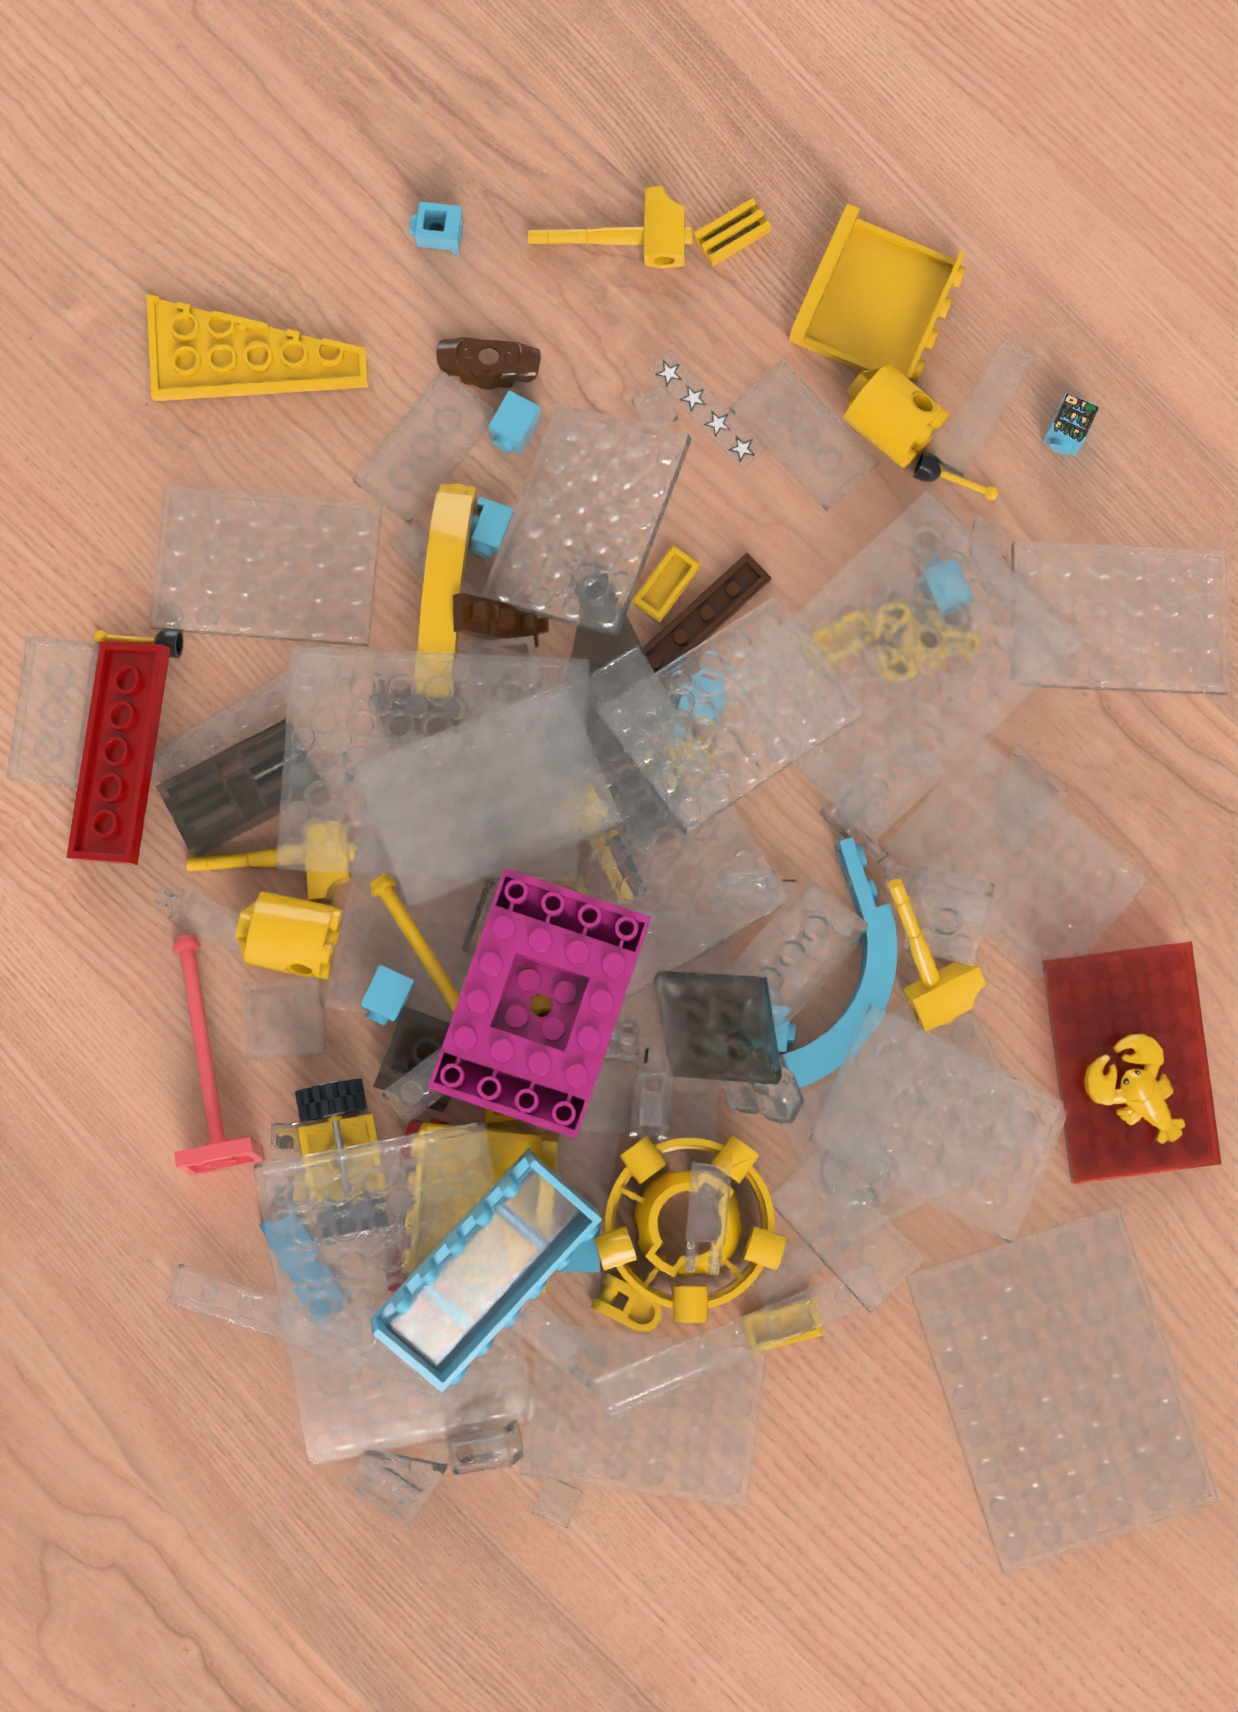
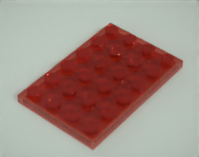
(1091, 1008)

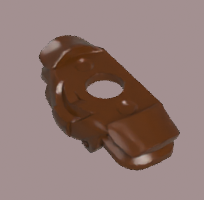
(515, 362)

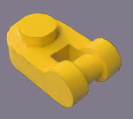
(638, 1311)

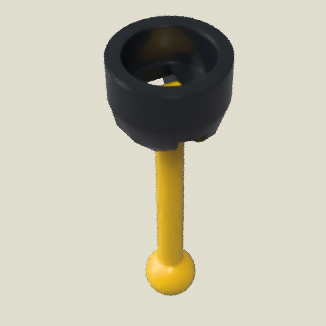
(930, 468)
(169, 637)

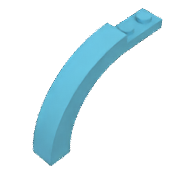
(875, 978)

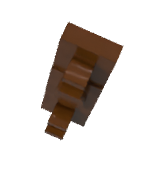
(494, 619)

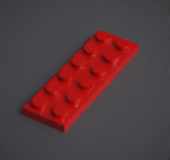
(118, 753)

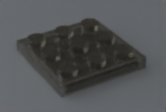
(718, 1026)

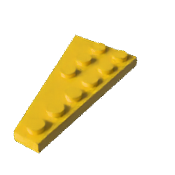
(229, 355)

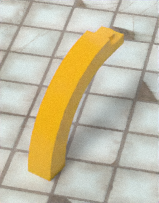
(445, 566)

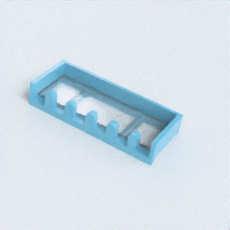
(485, 1271)

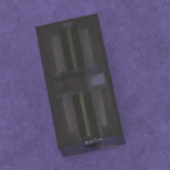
(228, 791)

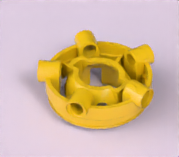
(688, 1301)

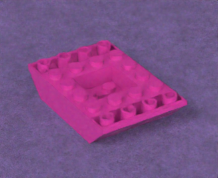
(531, 946)

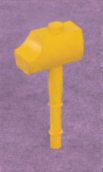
(662, 234)
(320, 885)
(940, 992)

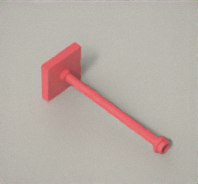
(219, 1151)

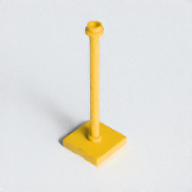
(383, 887)

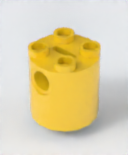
(893, 413)
(289, 935)

